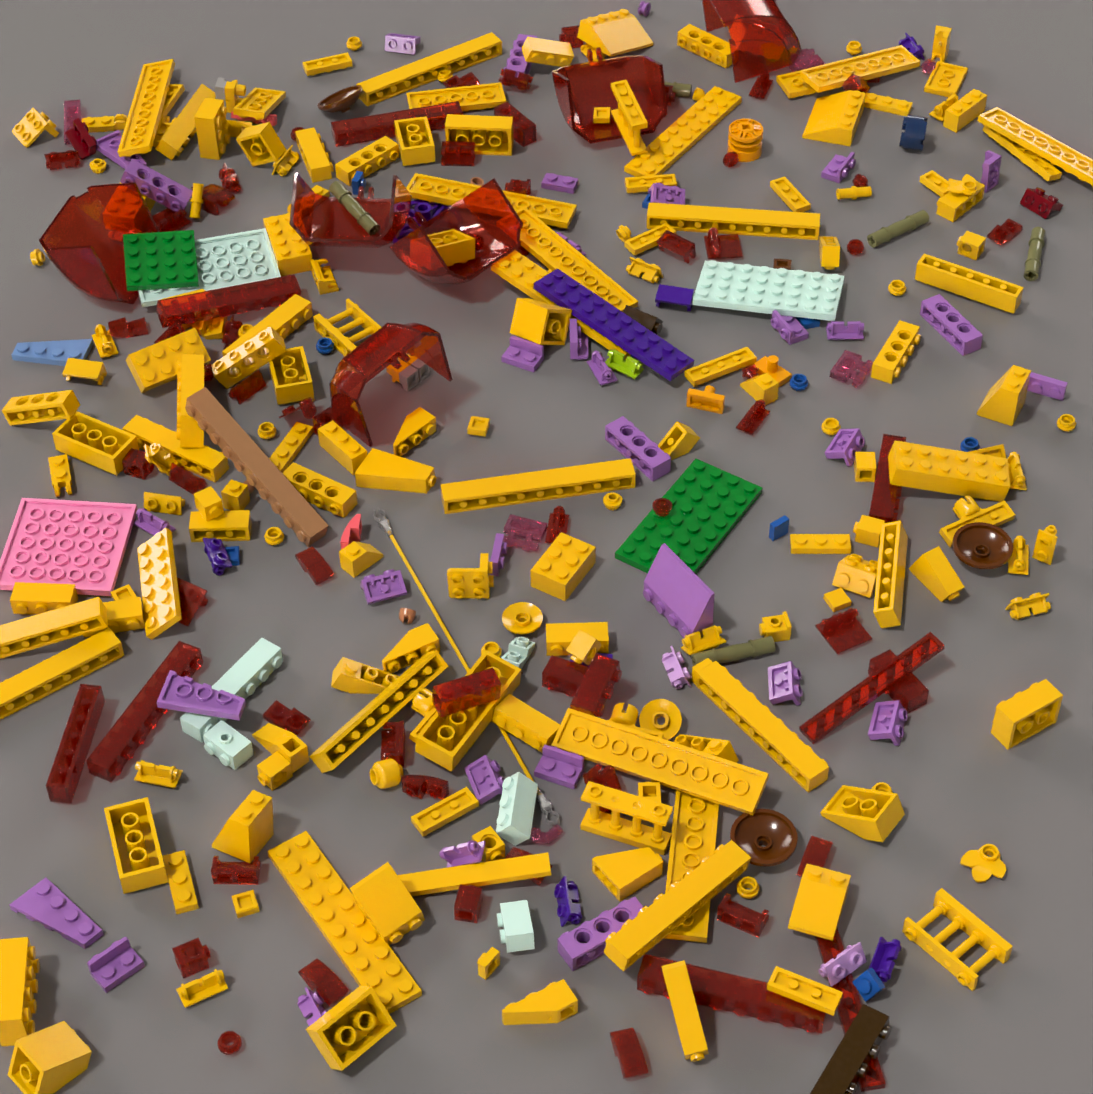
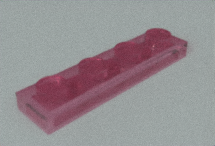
(72, 111)

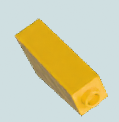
(394, 473)
(685, 1011)

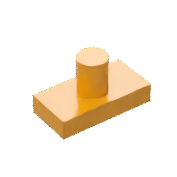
(770, 366)
(706, 400)

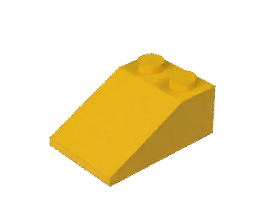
(865, 812)
(819, 902)

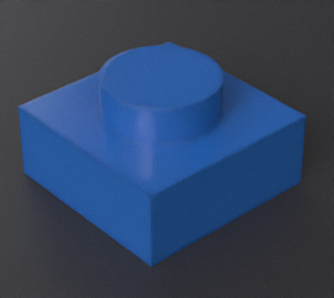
(357, 181)
(808, 323)
(868, 984)

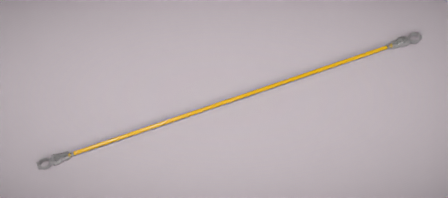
(545, 805)

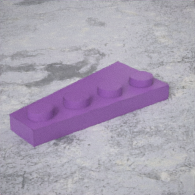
(109, 146)
(189, 696)
(57, 913)

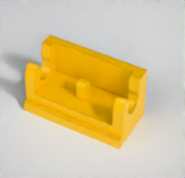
(941, 43)
(323, 277)
(84, 369)

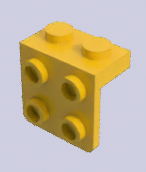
(32, 126)
(856, 575)
(471, 581)

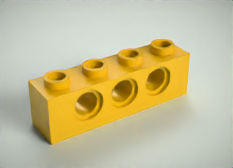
(705, 45)
(367, 159)
(895, 352)
(248, 357)
(41, 407)
(322, 490)

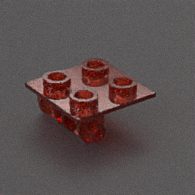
(170, 220)
(722, 245)
(307, 407)
(190, 599)
(843, 631)

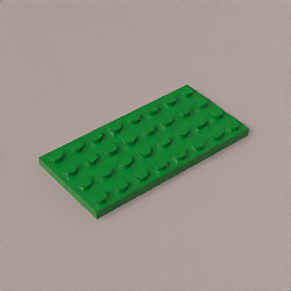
(703, 513)

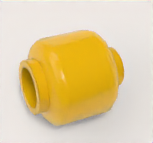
(386, 773)

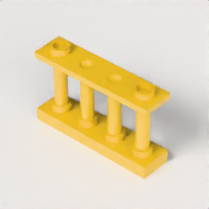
(629, 117)
(341, 343)
(621, 829)
(961, 919)

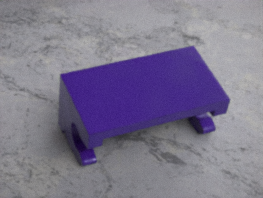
(675, 295)

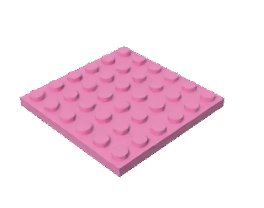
(67, 544)

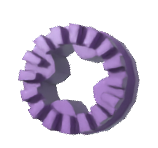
(644, 8)

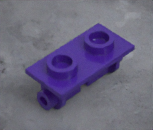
(911, 45)
(217, 555)
(567, 893)
(883, 958)

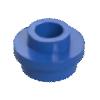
(325, 345)
(799, 382)
(969, 444)

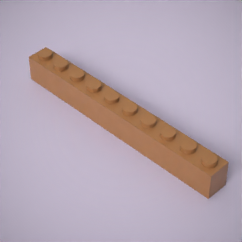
(256, 467)

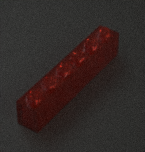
(885, 494)
(75, 743)

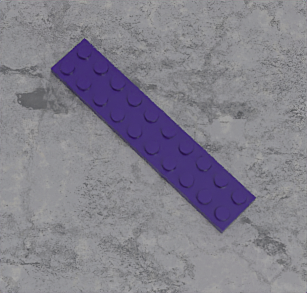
(614, 324)

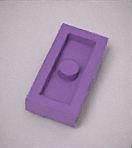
(559, 183)
(1047, 386)
(499, 548)

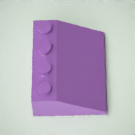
(679, 593)

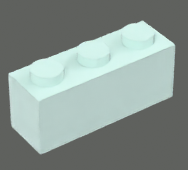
(516, 808)

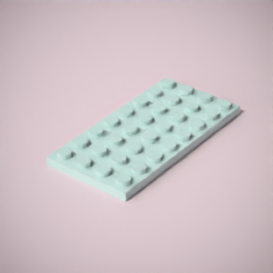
(225, 263)
(769, 289)

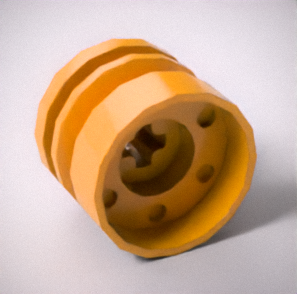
(745, 139)

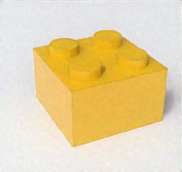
(261, 144)

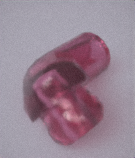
(545, 837)

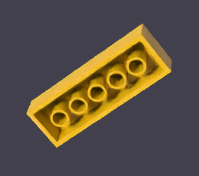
(189, 381)
(948, 471)
(450, 737)

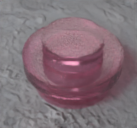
(928, 65)

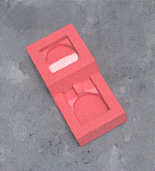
(352, 531)

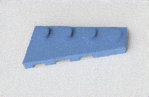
(52, 351)

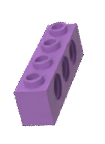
(517, 61)
(157, 186)
(951, 324)
(638, 447)
(579, 954)

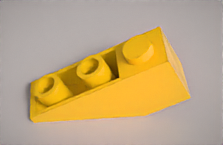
(414, 430)
(411, 648)
(360, 678)
(285, 742)
(712, 746)
(542, 1007)

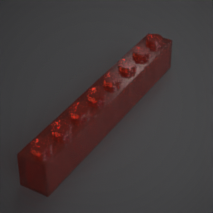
(380, 125)
(227, 301)
(141, 715)
(732, 994)

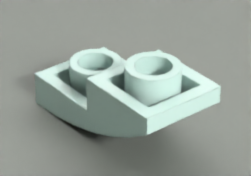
(519, 651)

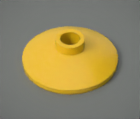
(522, 618)
(661, 708)

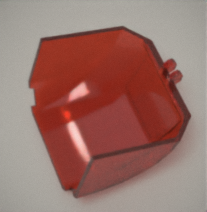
(758, 35)
(589, 86)
(479, 213)
(328, 223)
(88, 239)
(375, 355)

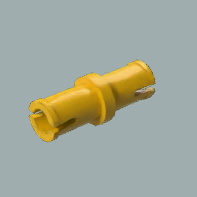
(853, 192)
(196, 200)

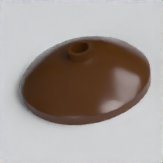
(341, 99)
(982, 545)
(765, 829)

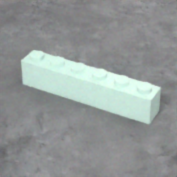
(239, 680)

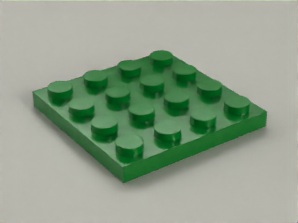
(160, 260)

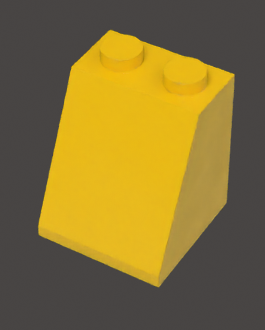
(540, 322)
(1006, 396)
(247, 828)
(387, 904)
(48, 1059)

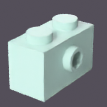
(228, 745)
(516, 926)

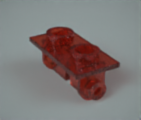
(509, 79)
(761, 86)
(70, 158)
(229, 179)
(231, 335)
(247, 387)
(753, 417)
(186, 479)
(557, 523)

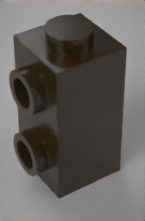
(649, 321)

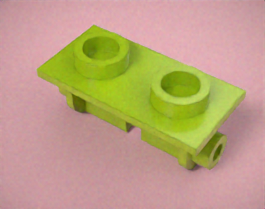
(629, 367)

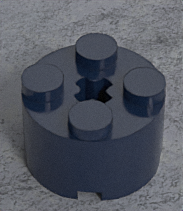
(914, 132)

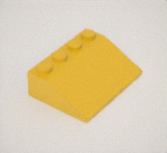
(614, 33)
(835, 118)

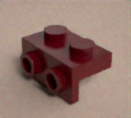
(81, 139)
(1039, 202)

